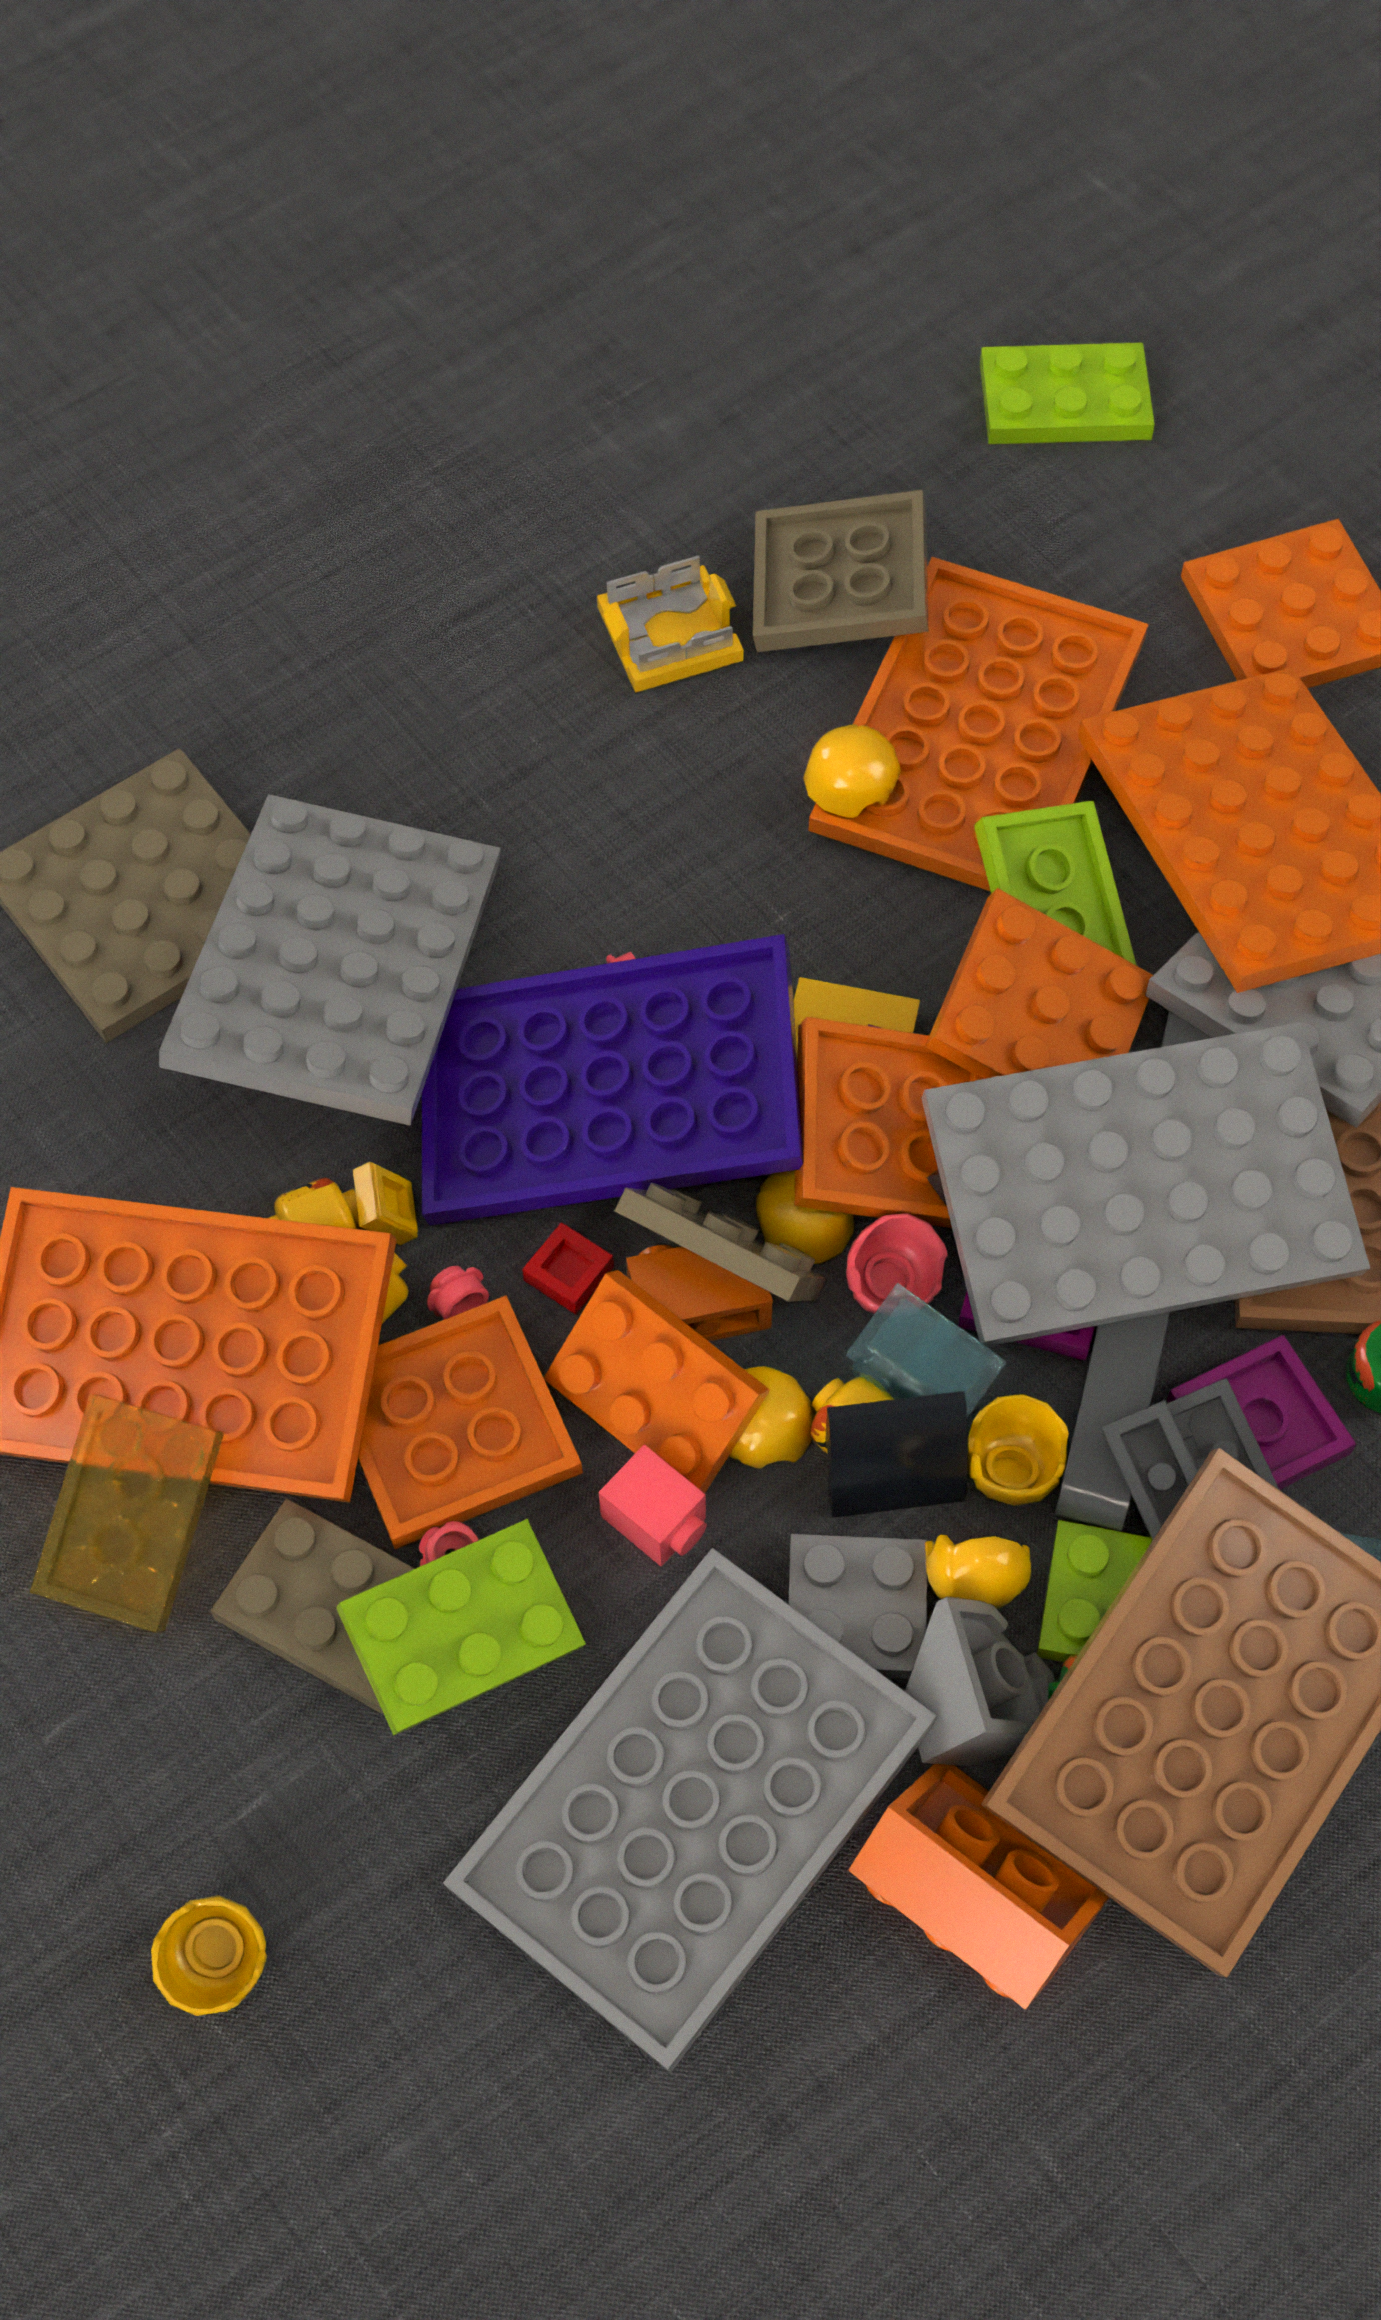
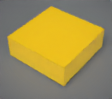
(385, 1202)

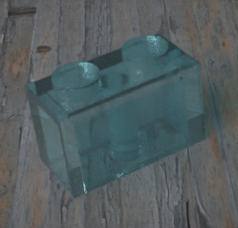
(921, 1352)

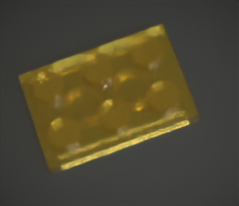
(127, 1513)

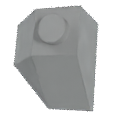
(975, 1685)

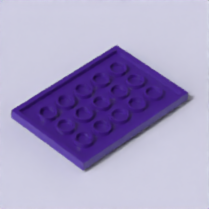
(613, 1082)

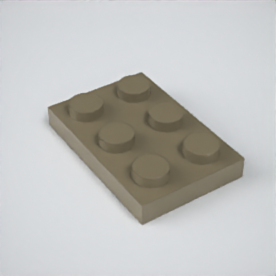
(723, 1241)
(291, 1591)

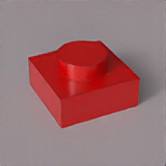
(568, 1268)

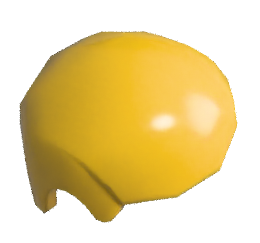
(851, 770)
(810, 1230)
(780, 1424)
(1017, 1449)
(978, 1569)
(208, 1955)

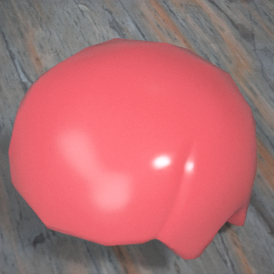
(895, 1251)

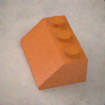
(976, 1884)

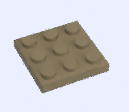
(840, 571)

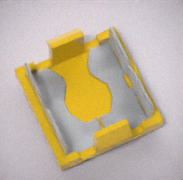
(670, 623)

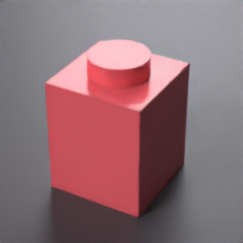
(654, 1506)

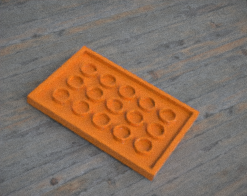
(984, 715)
(1252, 822)
(194, 1318)

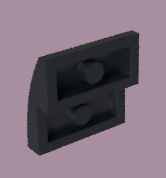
(897, 1454)

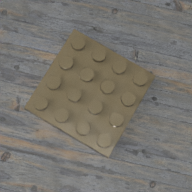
(126, 890)

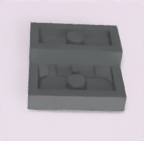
(1169, 1442)

